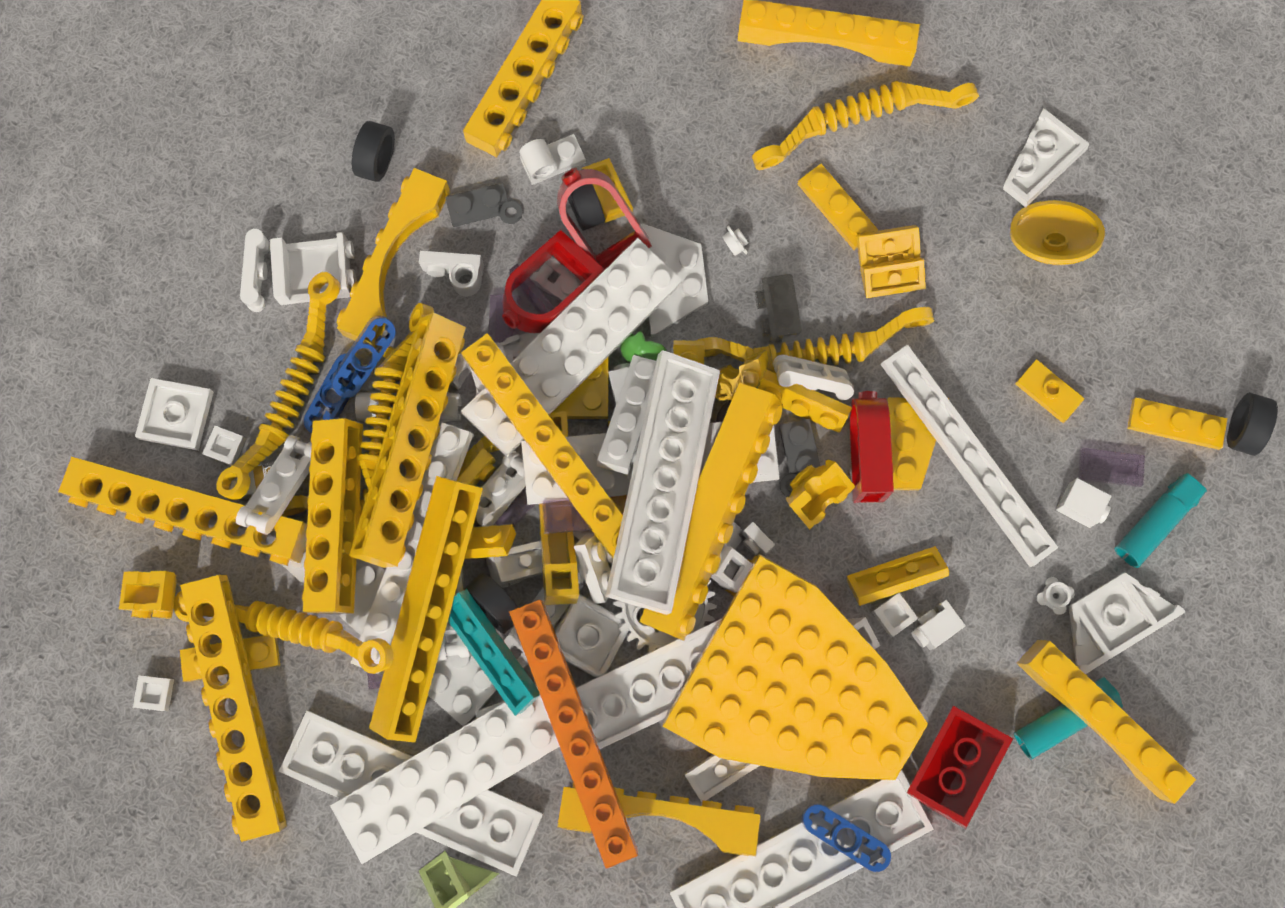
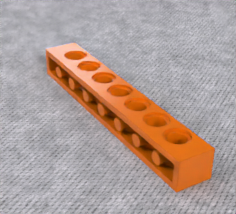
(574, 734)

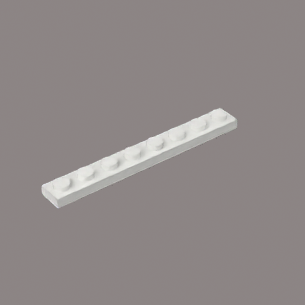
(969, 456)
(447, 459)

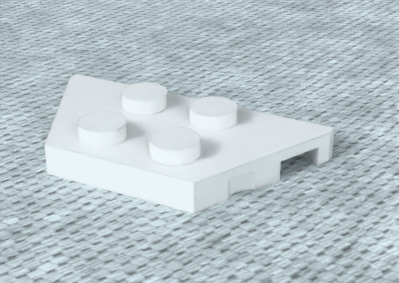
(686, 261)
(1115, 619)

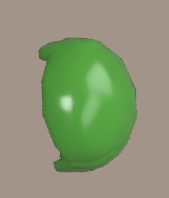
(640, 347)

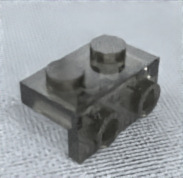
(779, 307)

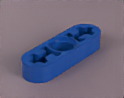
(344, 371)
(316, 411)
(872, 843)

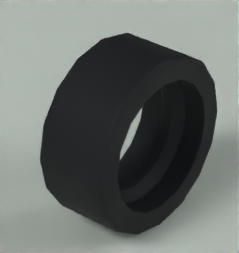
(372, 151)
(586, 207)
(1252, 424)
(492, 601)

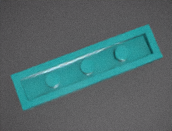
(492, 653)

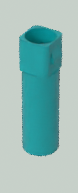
(1160, 520)
(1057, 725)

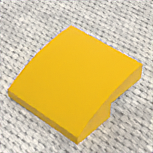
(891, 261)

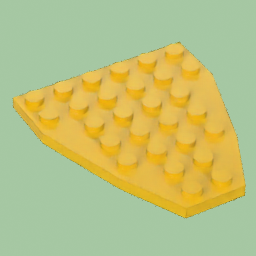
(795, 687)

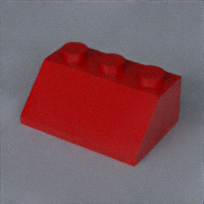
(959, 767)

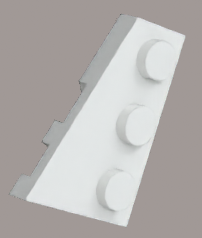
(1044, 158)

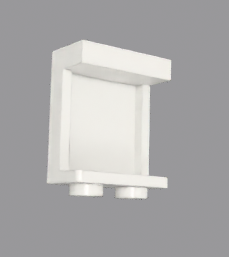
(299, 262)

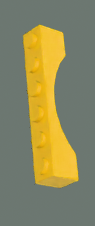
(875, 37)
(418, 204)
(558, 551)
(1131, 742)
(730, 830)

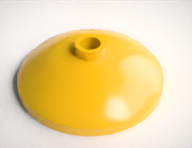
(1057, 232)

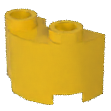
(748, 373)
(817, 489)
(148, 593)

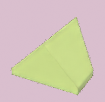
(452, 880)

